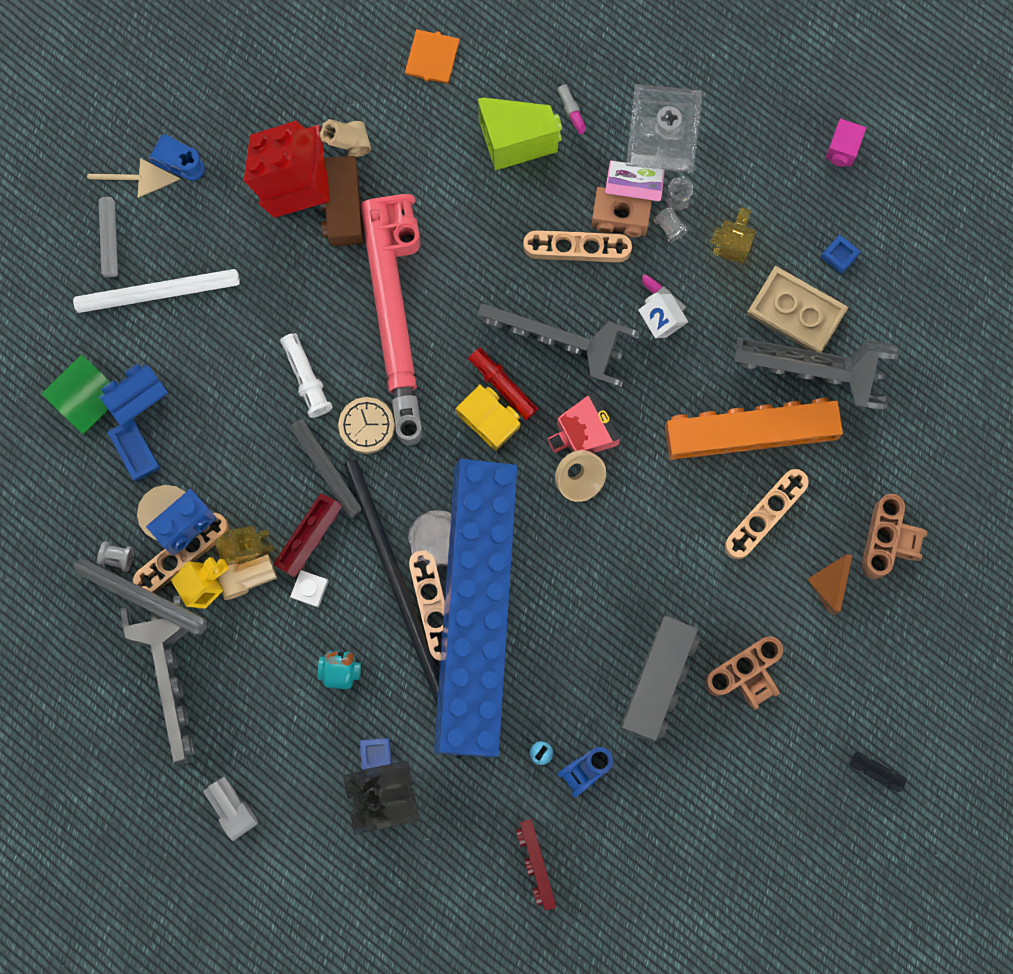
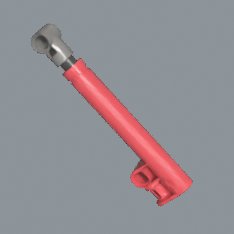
(383, 230)

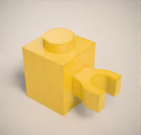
(199, 583)

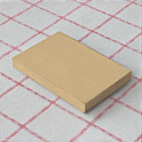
(797, 310)

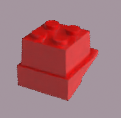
(287, 168)

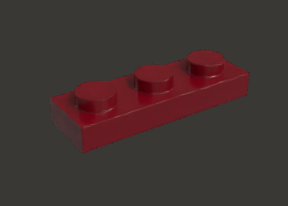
(307, 535)
(535, 865)

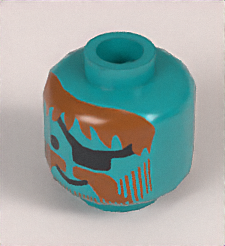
(338, 669)

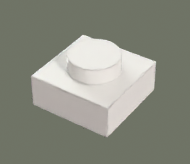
(309, 588)

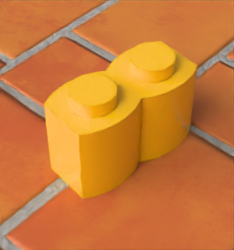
(488, 417)

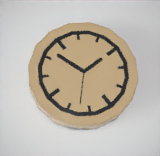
(366, 425)

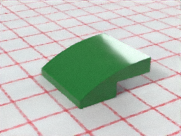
(78, 393)

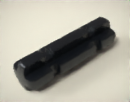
(877, 772)

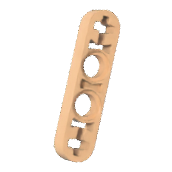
(577, 250)
(766, 514)
(182, 557)
(428, 606)

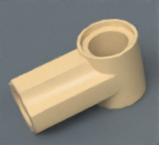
(346, 136)
(245, 576)

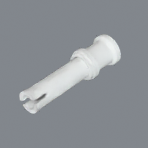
(309, 387)

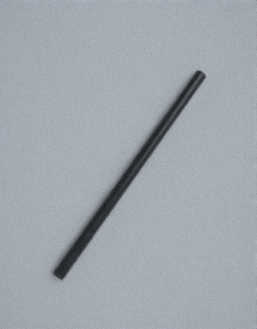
(394, 576)

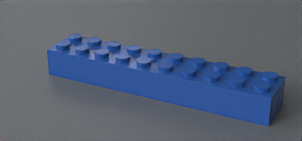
(476, 609)

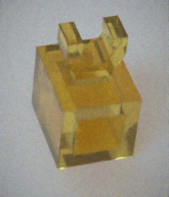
(734, 239)
(242, 545)

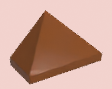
(831, 583)

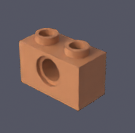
(606, 221)

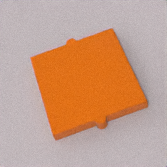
(432, 56)

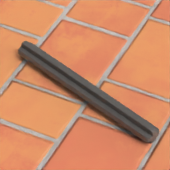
(140, 596)

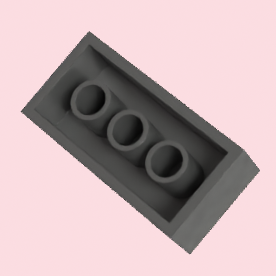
(658, 680)

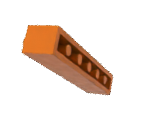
(753, 429)

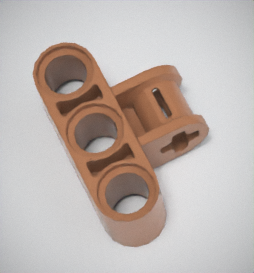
(903, 542)
(754, 680)

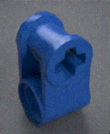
(177, 158)
(584, 771)

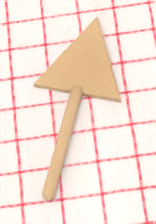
(149, 177)

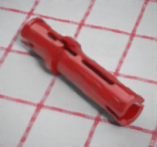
(508, 389)

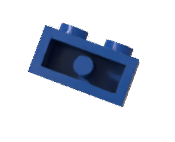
(181, 522)

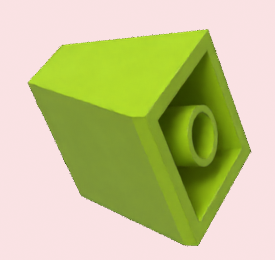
(518, 130)

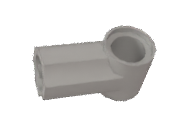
(234, 814)

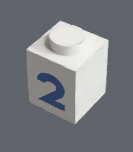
(662, 315)

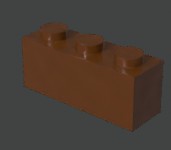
(343, 209)

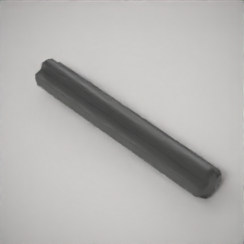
(326, 468)

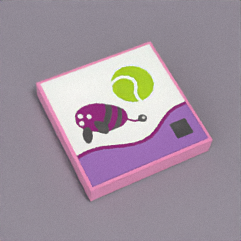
(634, 181)

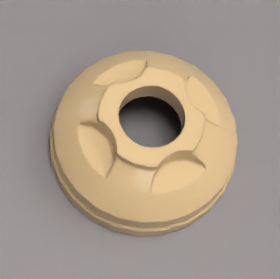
(587, 482)

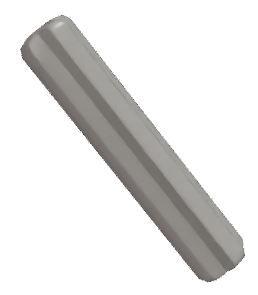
(108, 239)

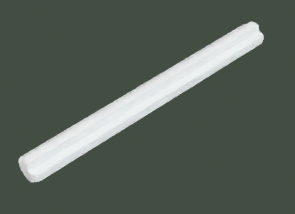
(156, 290)

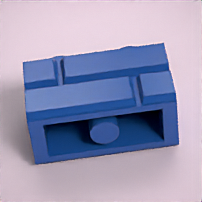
(132, 394)

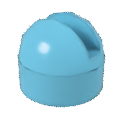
(546, 757)

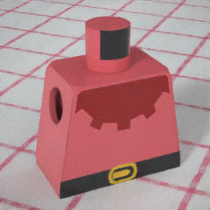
(585, 428)

